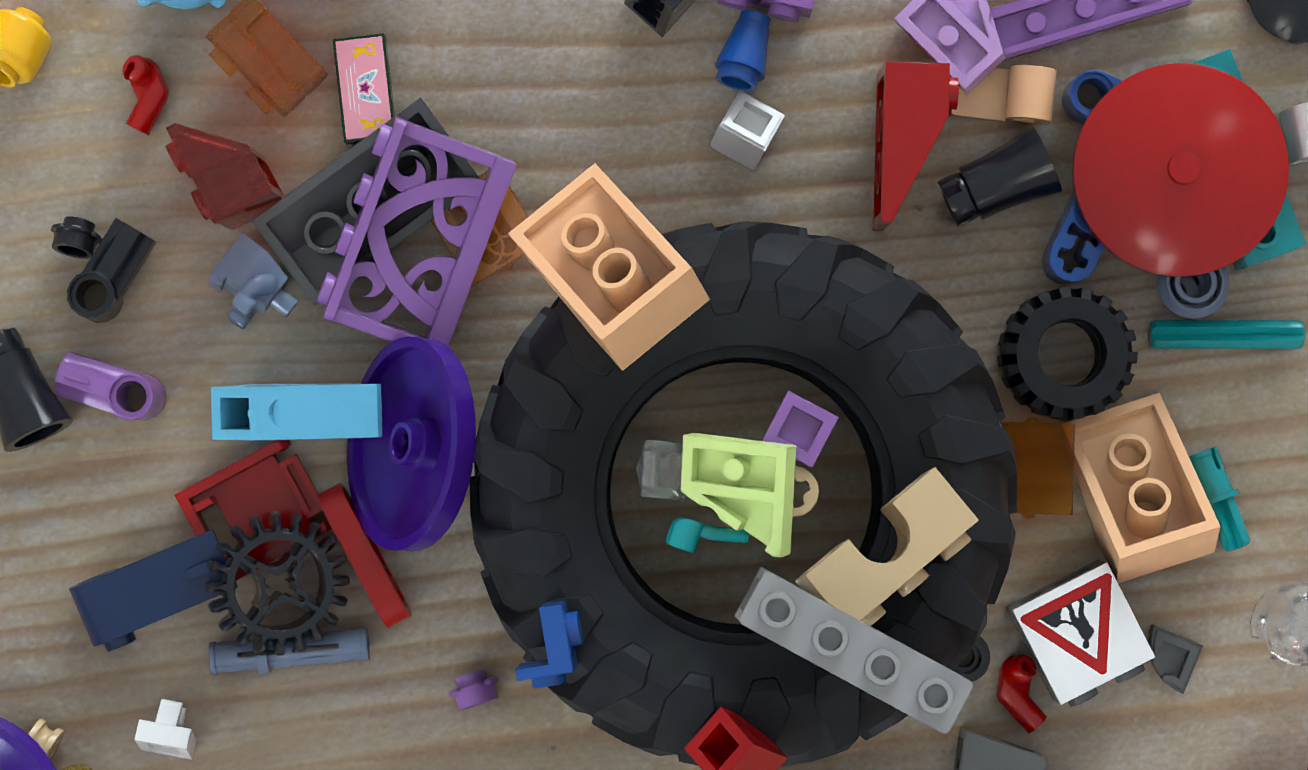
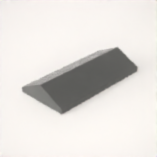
(310, 218)

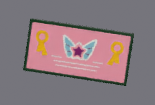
(363, 85)

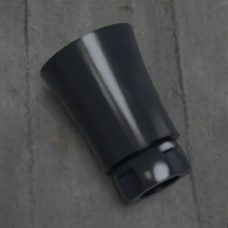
(1001, 179)
(26, 400)

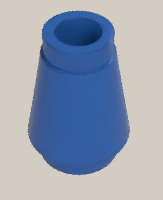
(745, 52)

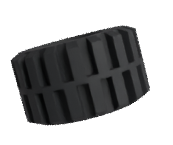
(1111, 346)

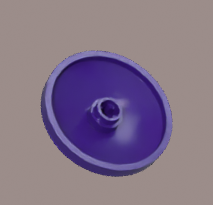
(421, 467)

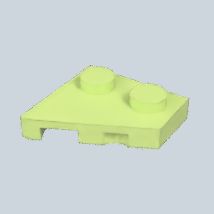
(744, 484)

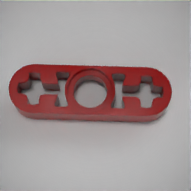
(364, 556)

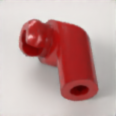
(149, 89)

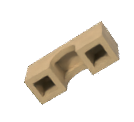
(927, 523)

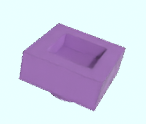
(801, 425)

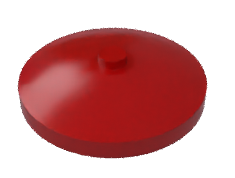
(1180, 170)

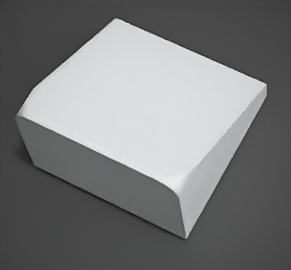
(746, 130)

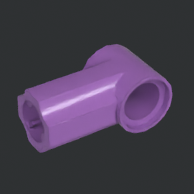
(107, 387)

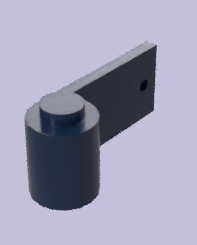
(147, 590)

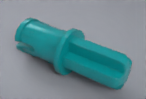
(1221, 495)

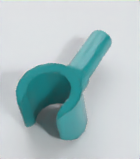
(686, 534)

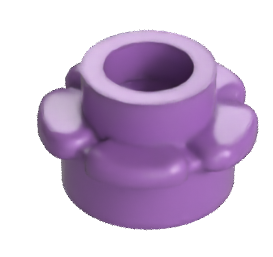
(474, 689)

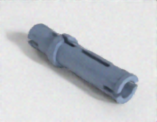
(227, 657)

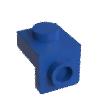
(561, 634)

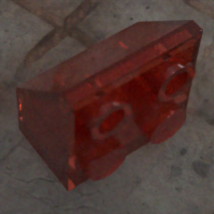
(229, 176)

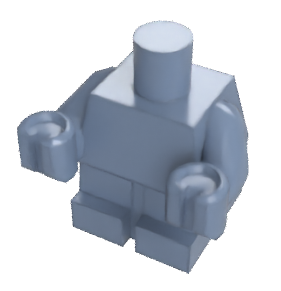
(254, 279)

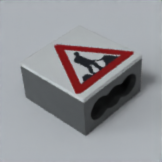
(1081, 633)

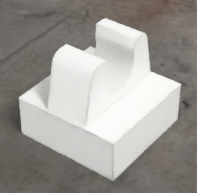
(167, 732)

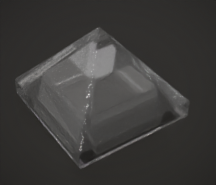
(660, 470)

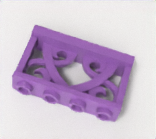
(479, 197)

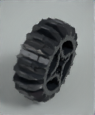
(262, 603)

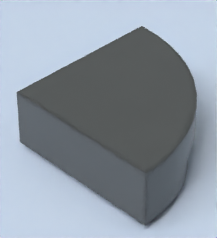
(1173, 657)

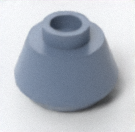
(1199, 298)

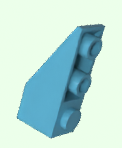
(296, 411)

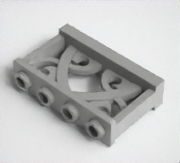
(853, 651)

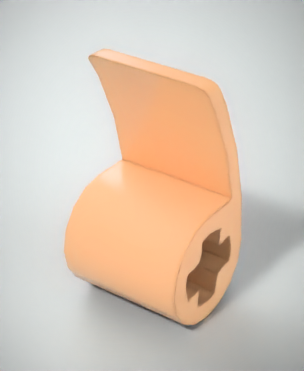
(1011, 95)

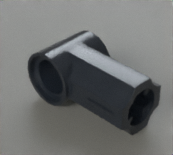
(114, 266)

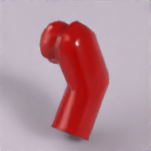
(1014, 690)

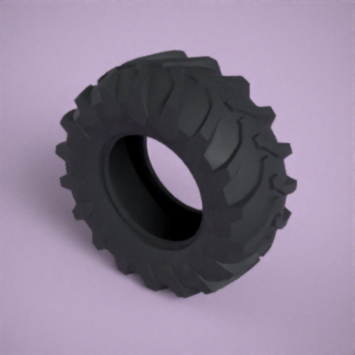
(775, 302)

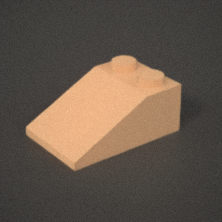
(610, 266)
(1141, 489)

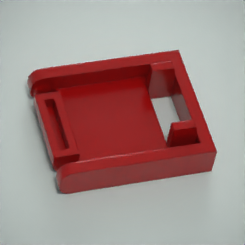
(256, 488)

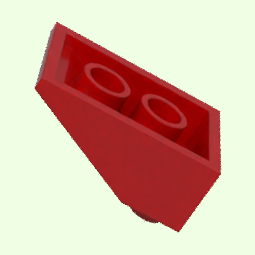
(910, 114)

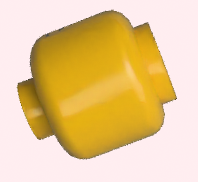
(22, 46)

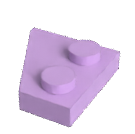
(955, 34)

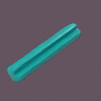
(1226, 334)

